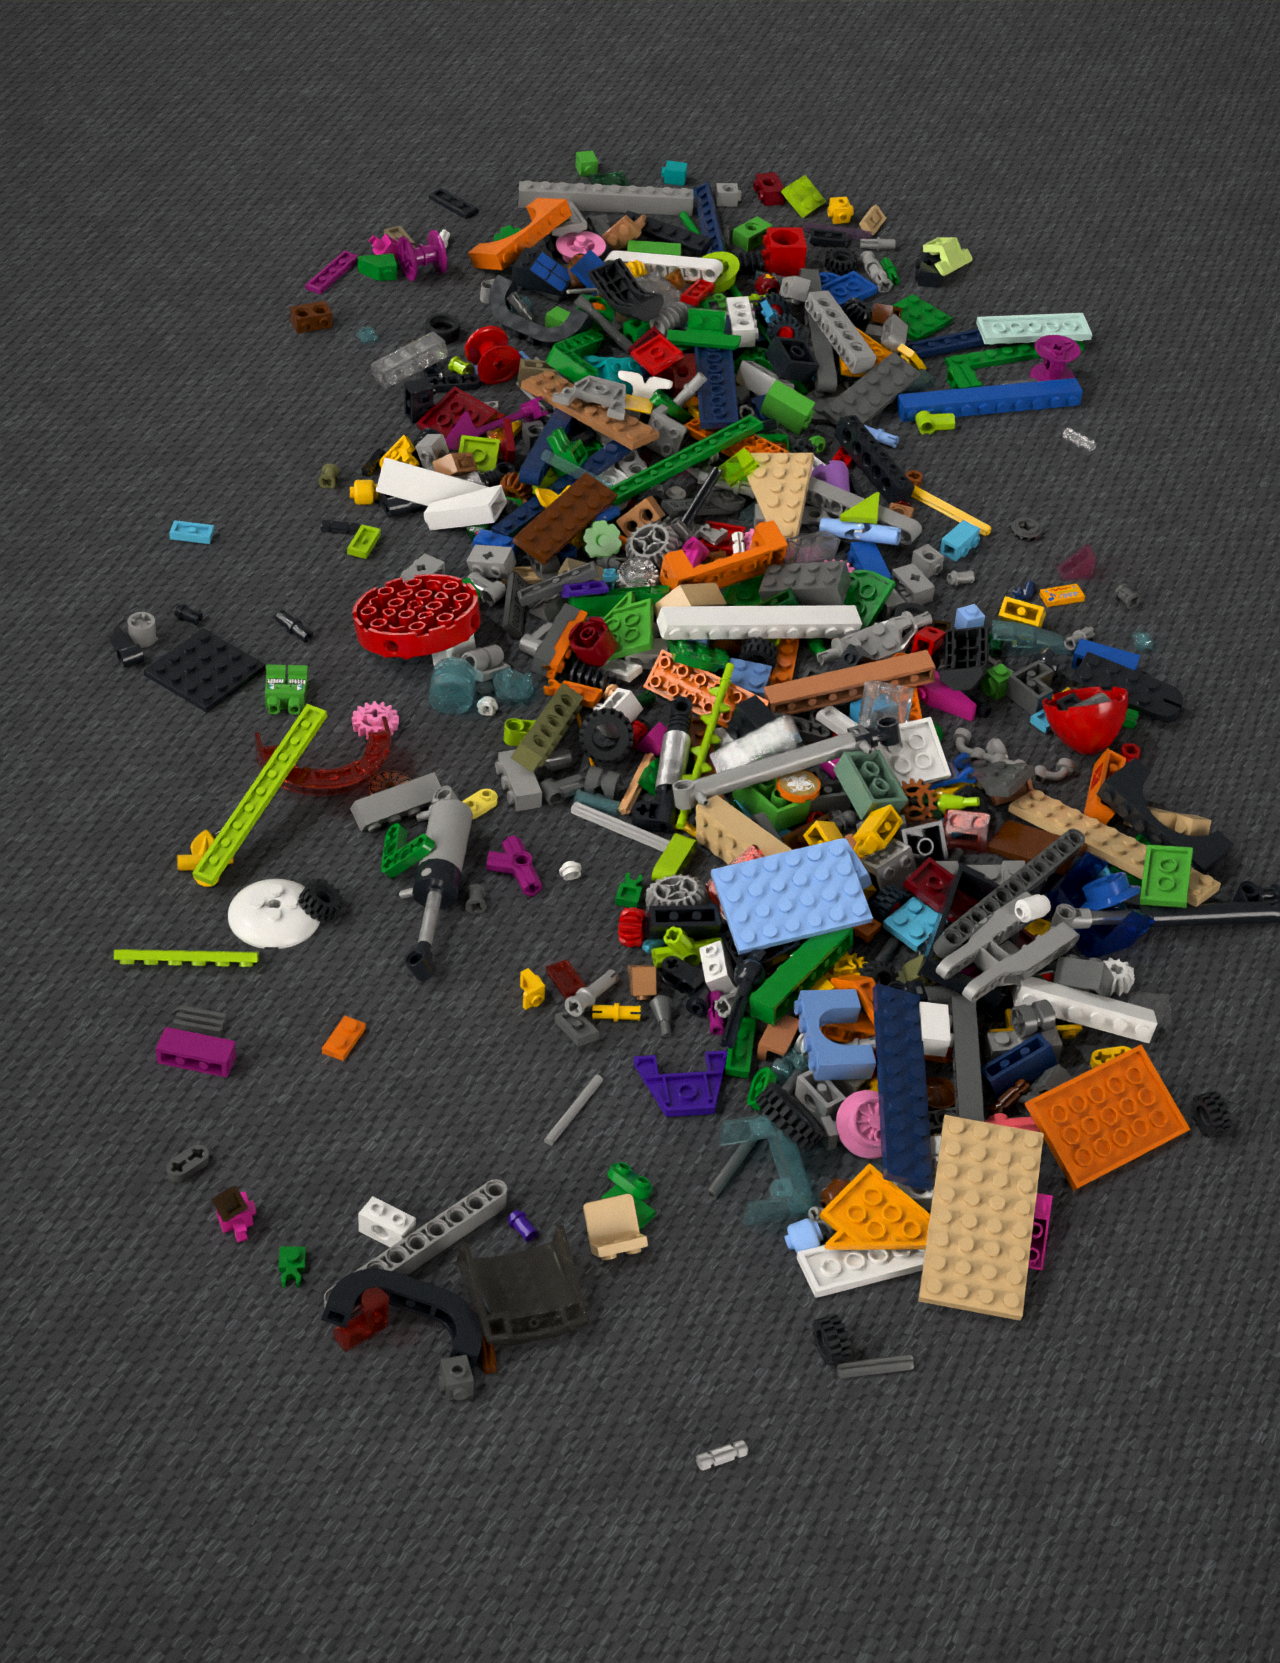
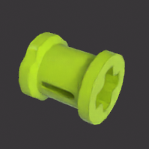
(460, 367)

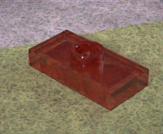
(565, 978)

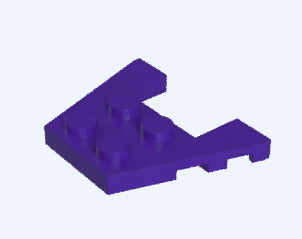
(684, 1092)

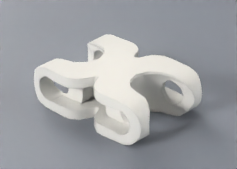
(644, 389)

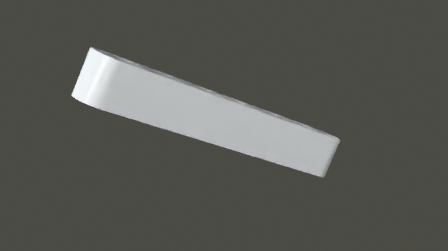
(691, 267)

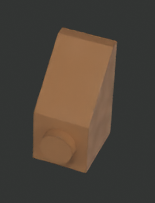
(642, 981)

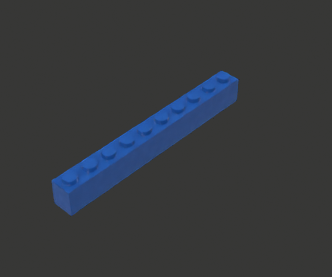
(991, 399)

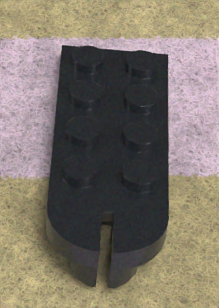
(1145, 693)

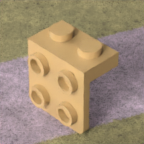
(613, 1227)

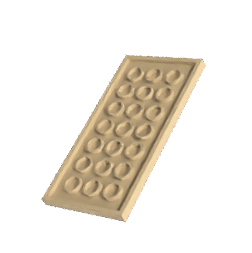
(981, 1218)

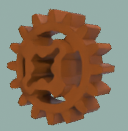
(921, 795)

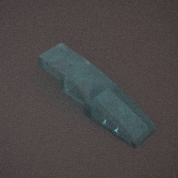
(1029, 637)

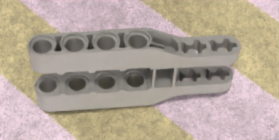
(1005, 963)

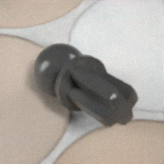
(846, 820)

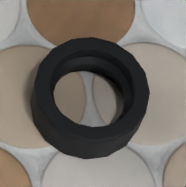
(443, 320)

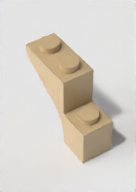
(1181, 823)

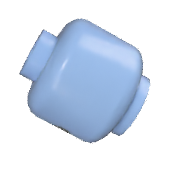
(803, 1235)

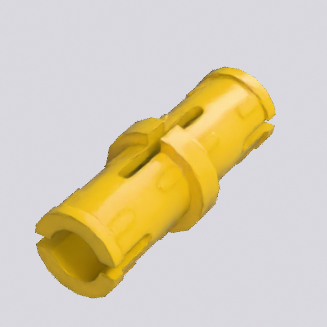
(616, 1012)

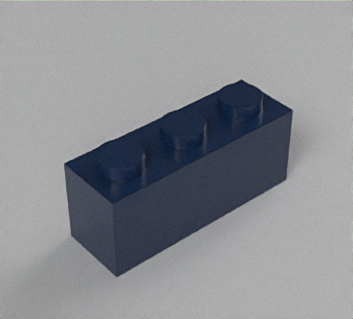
(1022, 1062)

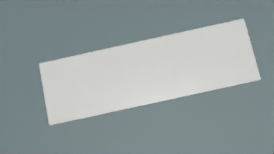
(420, 484)

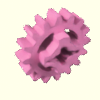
(369, 719)

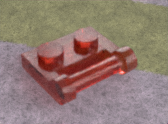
(968, 823)

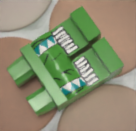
(282, 695)

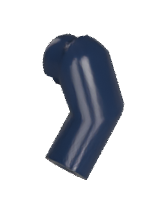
(1027, 593)

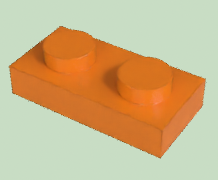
(343, 1038)

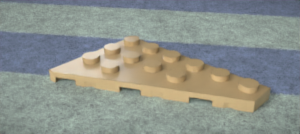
(782, 488)

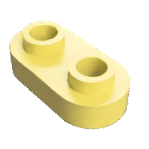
(481, 802)

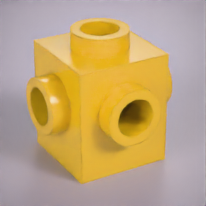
(840, 210)

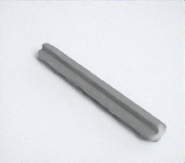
(619, 826)

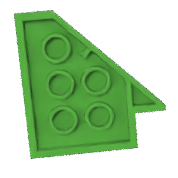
(631, 626)

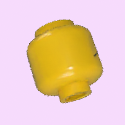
(364, 492)

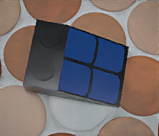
(540, 273)

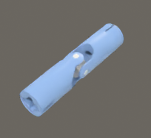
(857, 531)

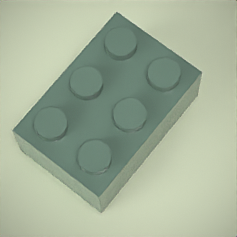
(869, 782)

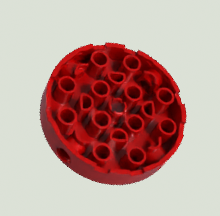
(417, 616)

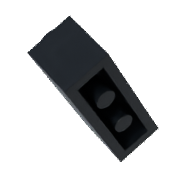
(694, 920)

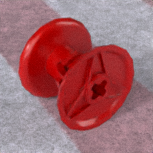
(492, 355)

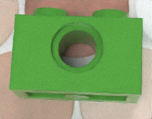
(750, 233)

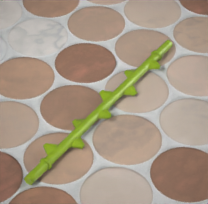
(709, 736)

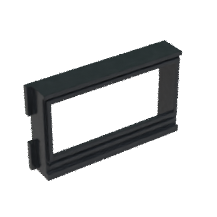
(976, 885)

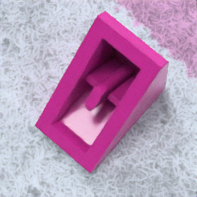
(653, 740)

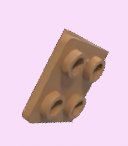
(622, 231)

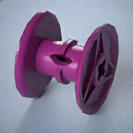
(432, 253)
(1056, 352)

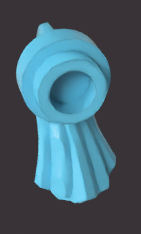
(610, 576)

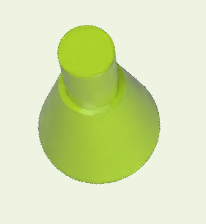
(956, 802)

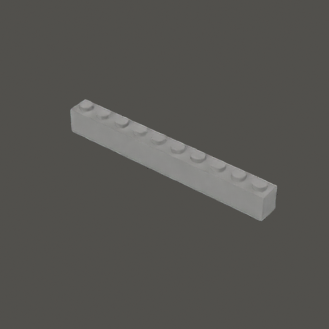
(611, 198)

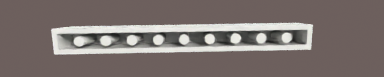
(757, 622)

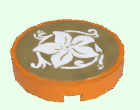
(798, 786)

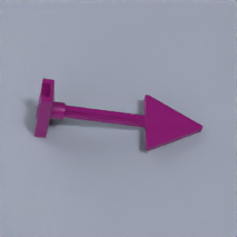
(529, 411)

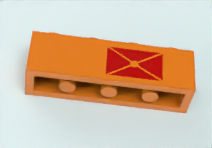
(1104, 767)

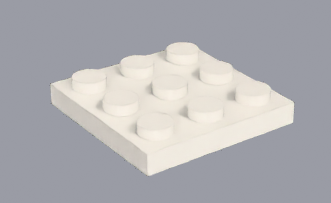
(917, 754)

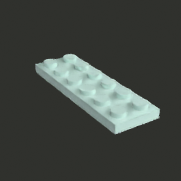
(1032, 327)

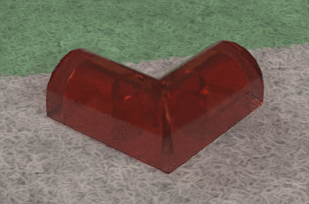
(366, 1324)

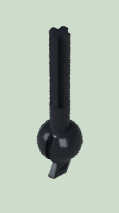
(748, 976)

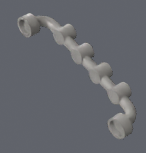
(962, 738)

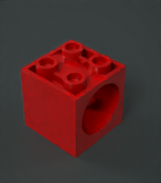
(784, 251)

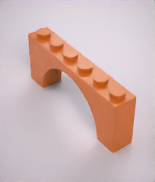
(545, 217)

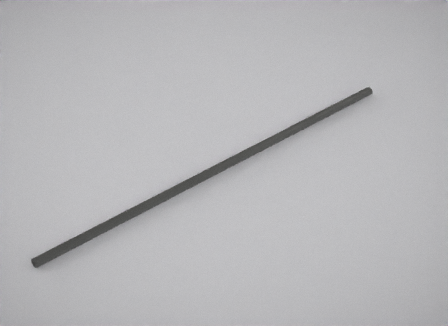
(790, 1085)

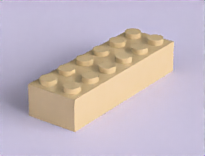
(730, 832)

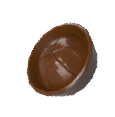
(940, 1093)

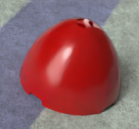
(1088, 727)

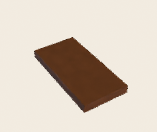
(1025, 843)

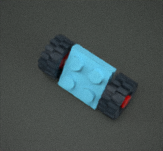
(904, 918)

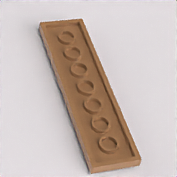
(629, 432)

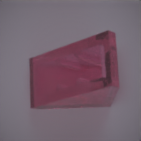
(1078, 565)

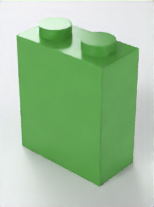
(788, 407)

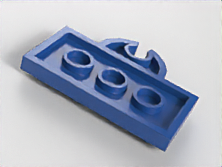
(847, 286)

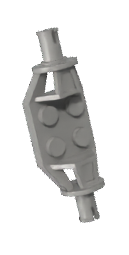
(879, 640)

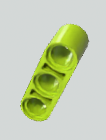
(674, 857)

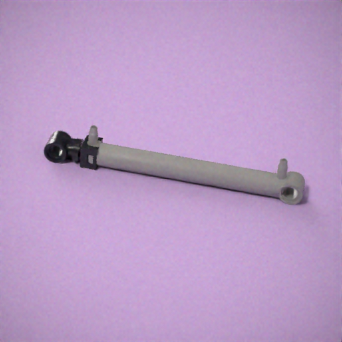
(858, 738)

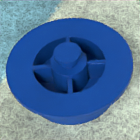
(1108, 892)

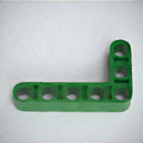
(569, 354)

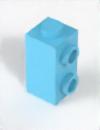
(960, 541)

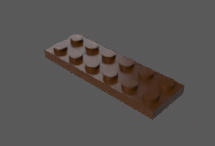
(565, 518)

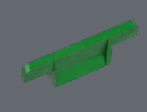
(705, 329)

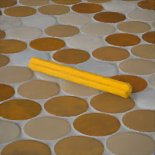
(949, 510)

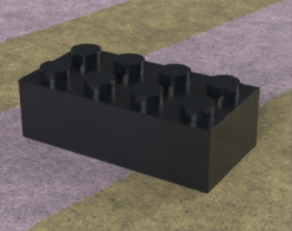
(749, 717)

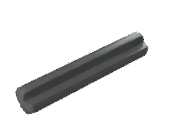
(875, 1366)

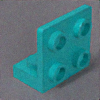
(609, 370)

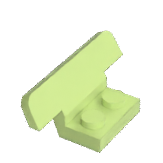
(950, 253)

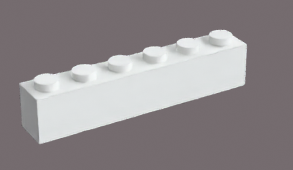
(1088, 1008)

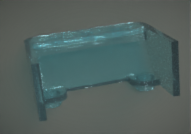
(789, 1195)

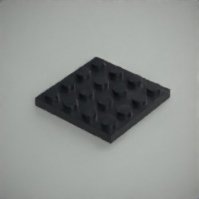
(204, 670)

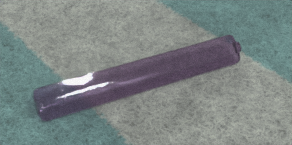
(850, 233)

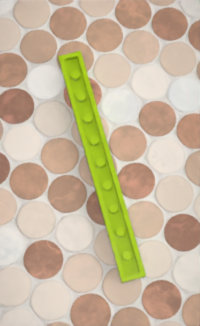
(259, 795)

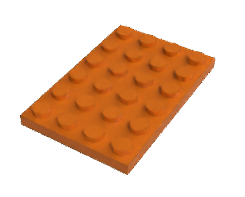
(1107, 1117)

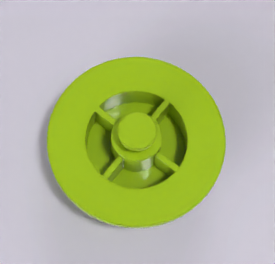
(730, 269)

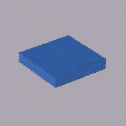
(586, 263)

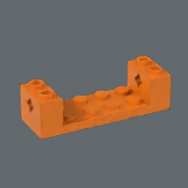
(766, 549)

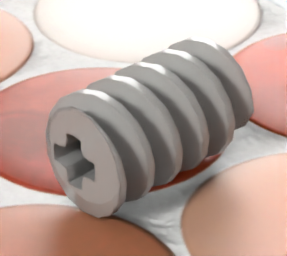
(670, 317)

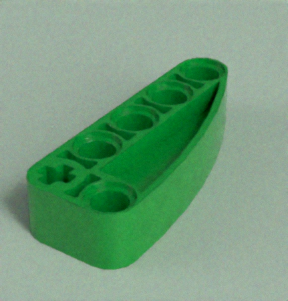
(602, 604)

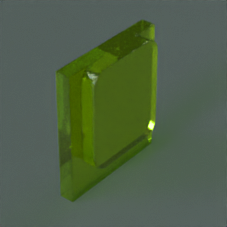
(738, 467)

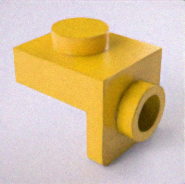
(533, 988)

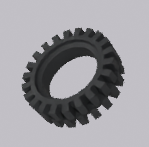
(790, 1117)

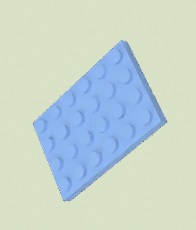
(791, 896)

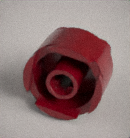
(593, 642)

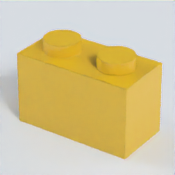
(1022, 612)

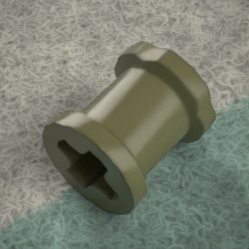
(328, 476)

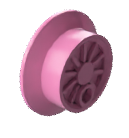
(579, 243)
(860, 1124)

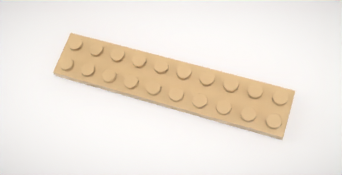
(1101, 840)

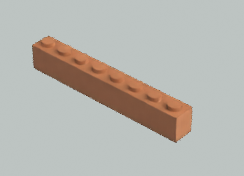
(848, 683)

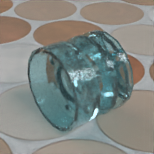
(452, 686)

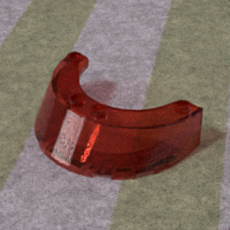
(336, 780)

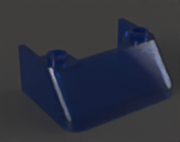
(1097, 939)

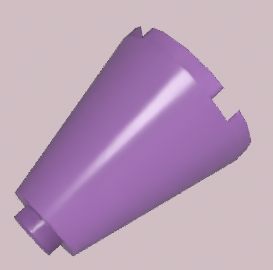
(834, 473)

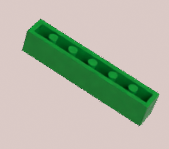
(798, 973)

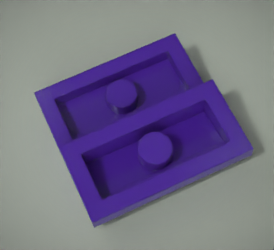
(584, 589)

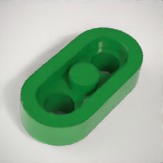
(759, 1083)
(629, 1180)

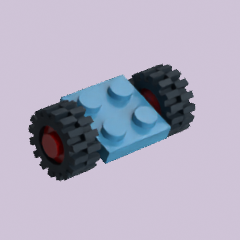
(774, 314)

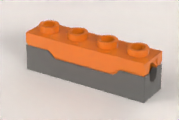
(555, 646)

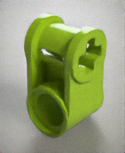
(516, 730)

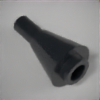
(699, 1002)

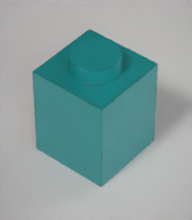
(674, 173)

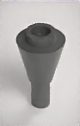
(662, 1008)

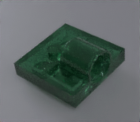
(609, 178)

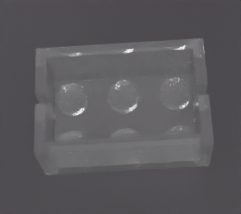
(881, 703)

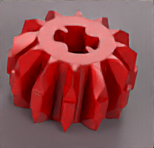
(632, 927)

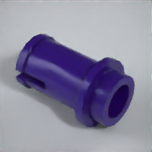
(519, 1221)

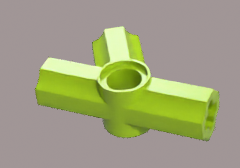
(680, 946)

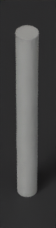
(573, 1110)

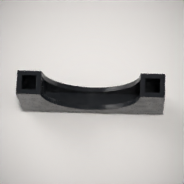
(1125, 796)

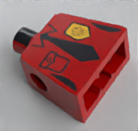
(930, 640)

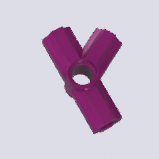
(516, 862)

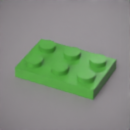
(1166, 876)

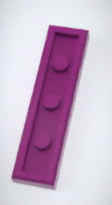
(332, 272)

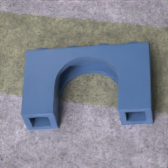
(828, 1058)

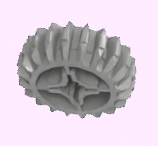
(649, 541)
(676, 891)

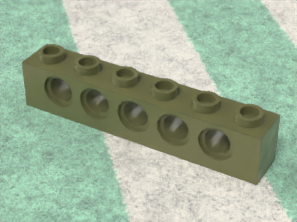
(548, 728)

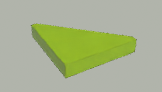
(863, 512)

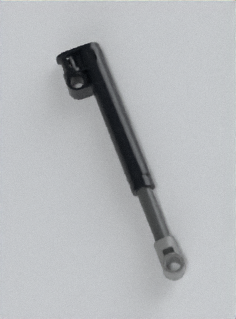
(1249, 906)

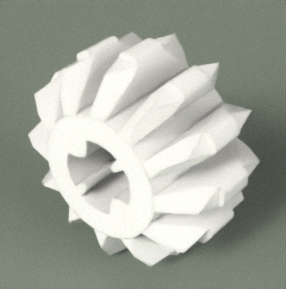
(1122, 975)

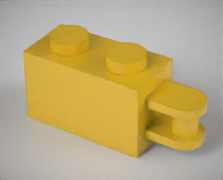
(876, 831)

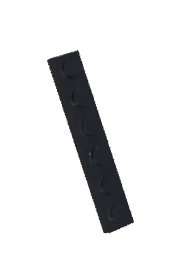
(672, 234)

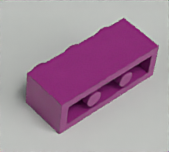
(196, 1052)

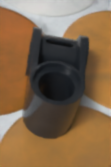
(683, 977)

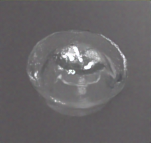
(637, 572)

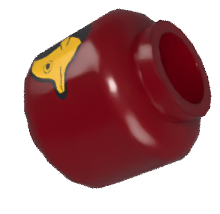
(766, 284)

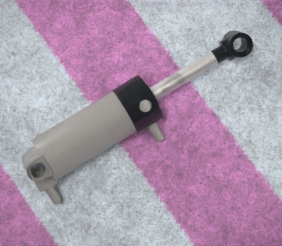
(439, 872)

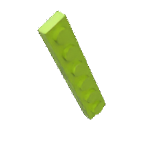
(175, 957)

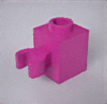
(386, 245)
(240, 1221)

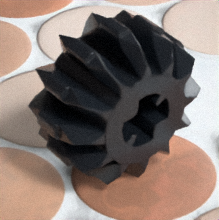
(857, 312)

